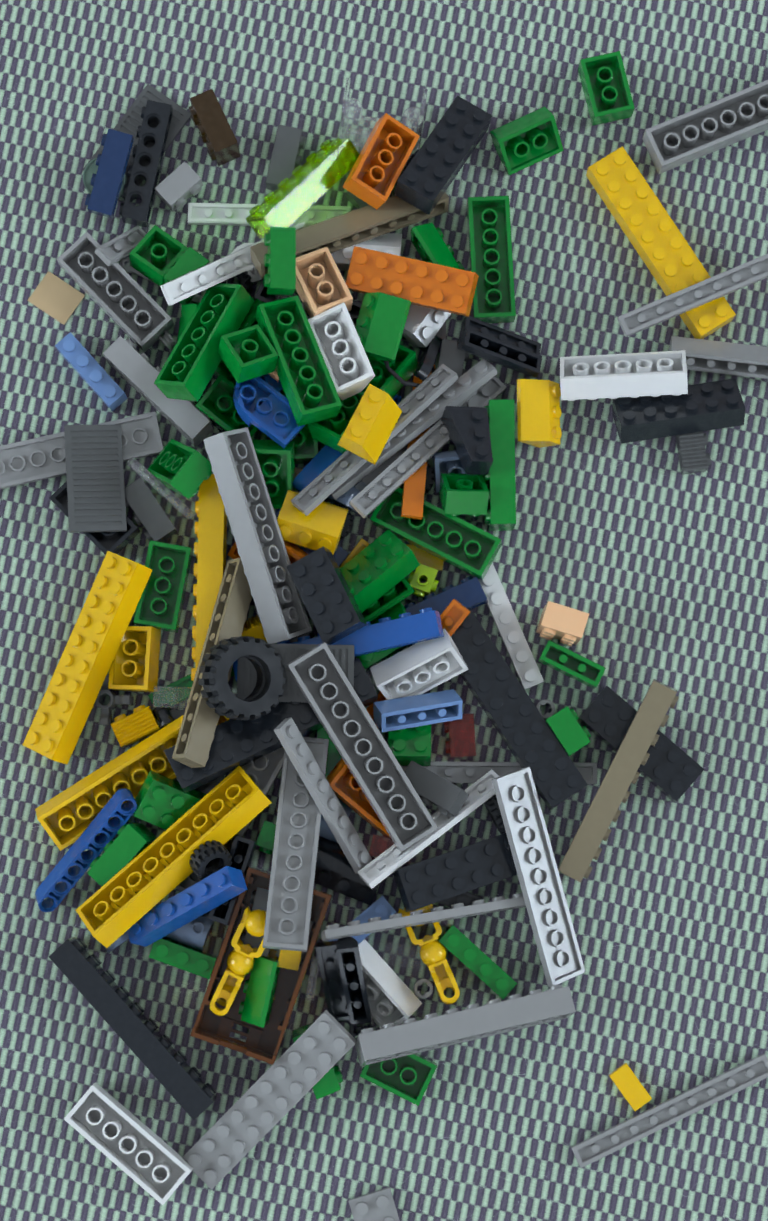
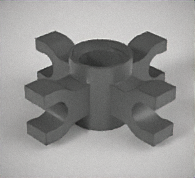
(106, 711)

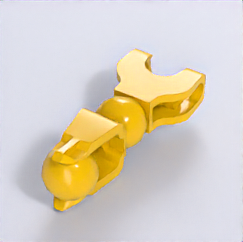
(434, 956)
(239, 961)

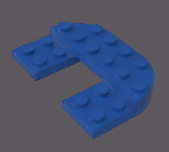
(264, 406)

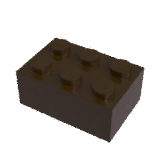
(214, 128)

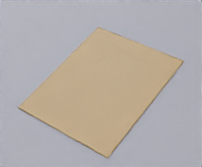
(56, 298)

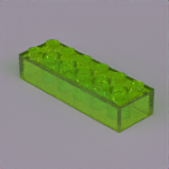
(304, 186)

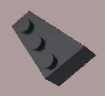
(471, 435)

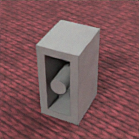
(179, 187)

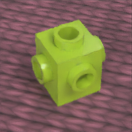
(427, 574)

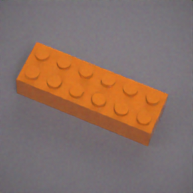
(413, 280)

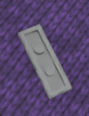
(120, 246)

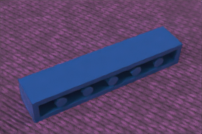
(187, 906)

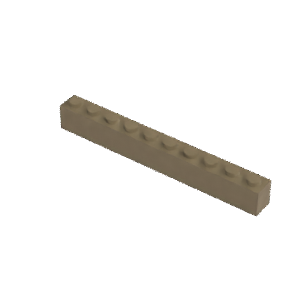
(353, 228)
(226, 622)
(617, 780)

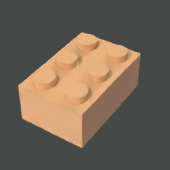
(320, 282)
(562, 623)

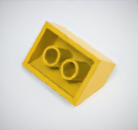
(538, 412)
(371, 424)
(315, 530)
(136, 660)

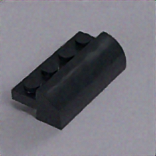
(500, 346)
(241, 851)
(337, 874)
(344, 980)

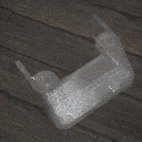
(359, 127)

